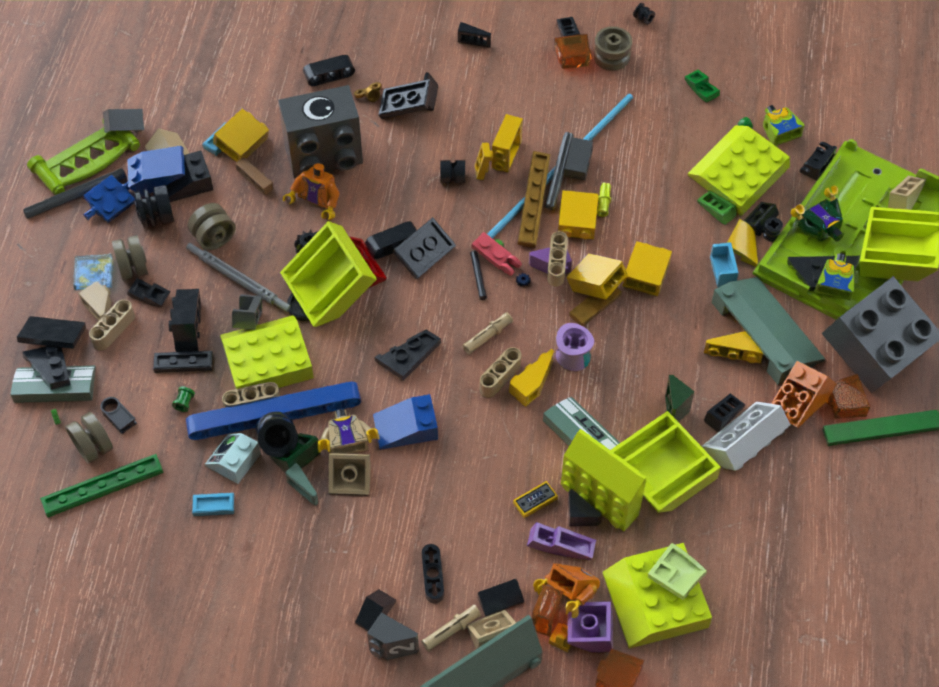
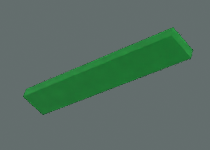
(881, 427)
(101, 485)

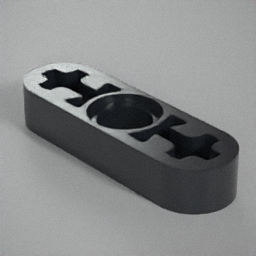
(428, 581)

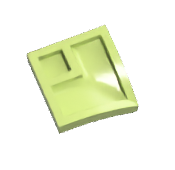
(677, 571)

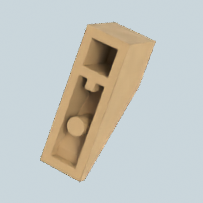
(906, 193)

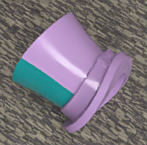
(574, 346)

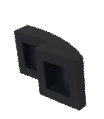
(147, 293)

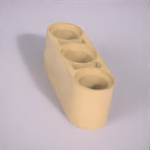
(559, 251)
(106, 330)
(502, 364)
(242, 395)

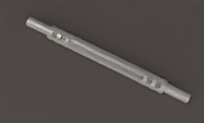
(238, 277)

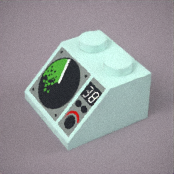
(234, 456)

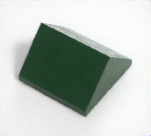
(678, 398)
(304, 452)

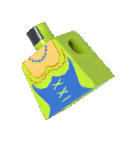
(782, 125)
(836, 278)

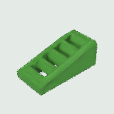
(724, 215)

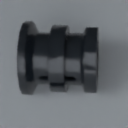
(644, 13)
(772, 229)

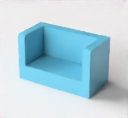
(723, 263)

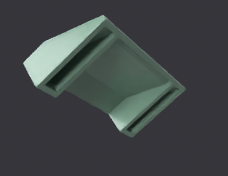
(767, 326)
(496, 660)

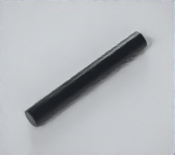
(478, 275)

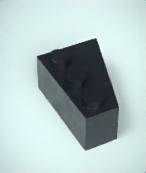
(185, 319)

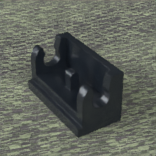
(818, 161)

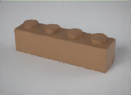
(254, 176)

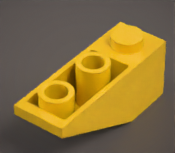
(734, 347)
(530, 382)

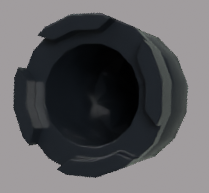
(276, 434)

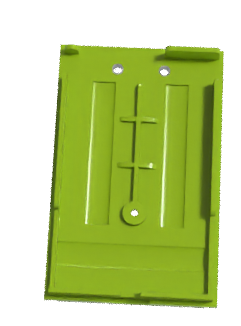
(858, 191)

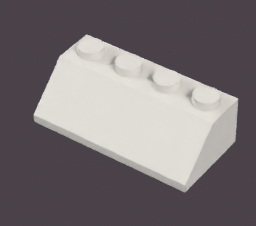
(747, 435)

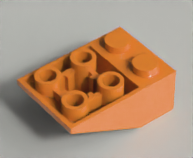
(803, 393)

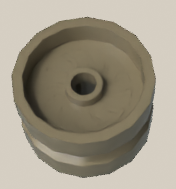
(612, 48)
(211, 226)
(130, 257)
(90, 437)

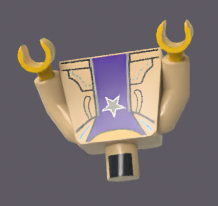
(346, 435)

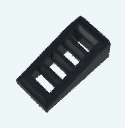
(568, 30)
(470, 35)
(719, 421)

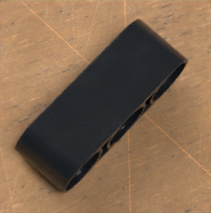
(328, 70)
(386, 241)

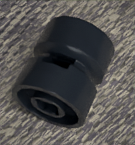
(452, 171)

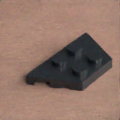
(810, 268)

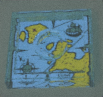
(92, 269)

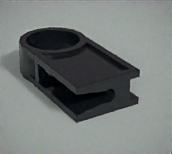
(121, 417)

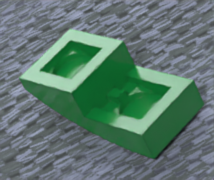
(700, 85)

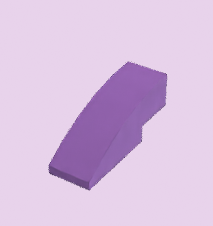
(561, 542)

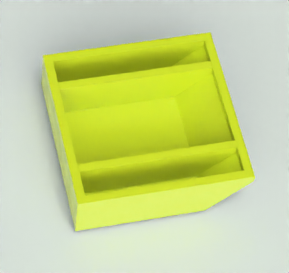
(741, 167)
(900, 244)
(328, 275)
(268, 354)
(670, 461)
(603, 480)
(646, 608)

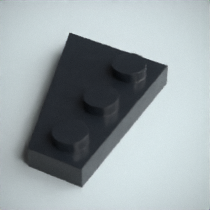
(408, 356)
(49, 364)

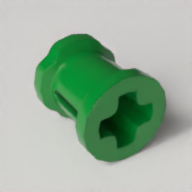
(183, 399)

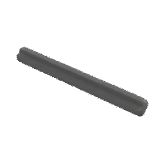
(559, 171)

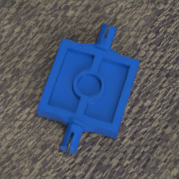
(108, 199)

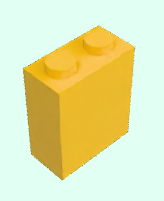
(241, 135)
(578, 214)
(647, 268)
(597, 276)

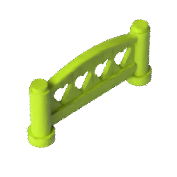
(49, 170)

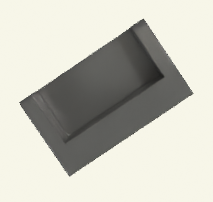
(123, 120)
(578, 158)
(248, 313)

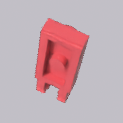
(495, 253)

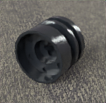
(154, 206)

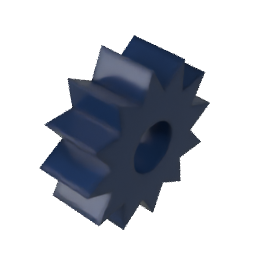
(523, 280)

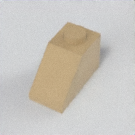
(96, 299)

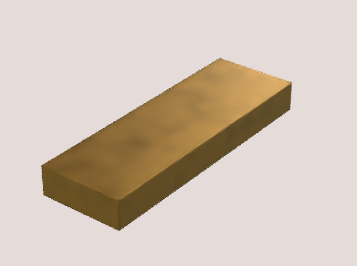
(592, 307)

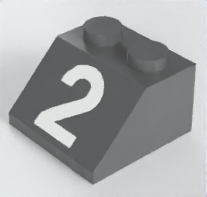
(391, 639)

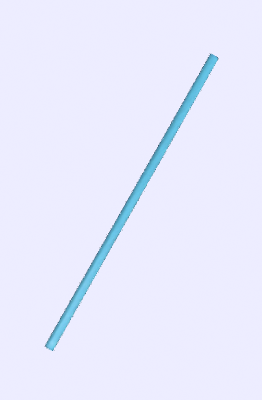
(499, 226)

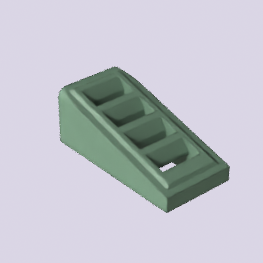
(299, 481)

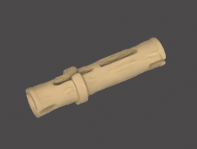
(494, 328)
(459, 622)

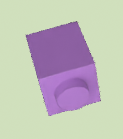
(540, 260)

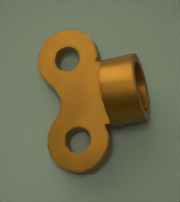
(371, 93)

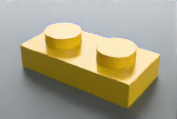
(482, 162)

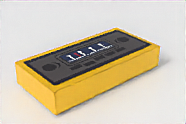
(535, 499)

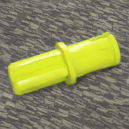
(604, 200)

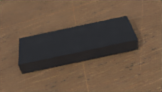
(183, 361)

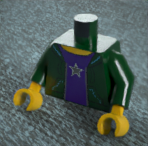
(822, 219)

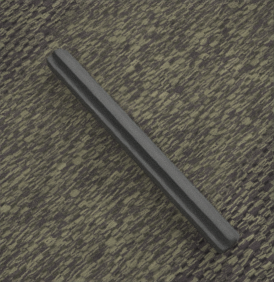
(69, 195)

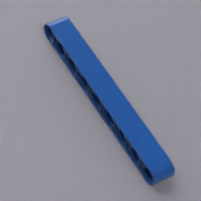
(294, 405)

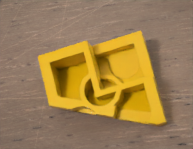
(744, 242)

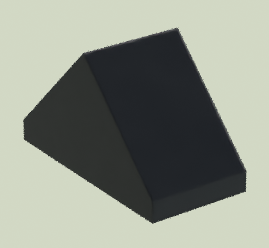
(581, 512)
(372, 608)

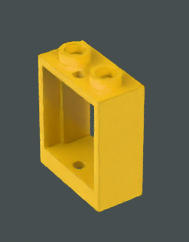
(507, 143)

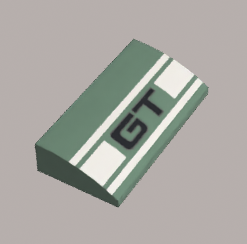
(29, 386)
(569, 417)

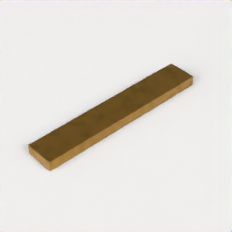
(533, 199)

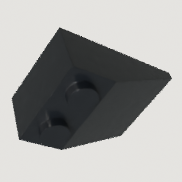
(196, 178)

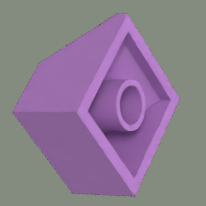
(592, 627)

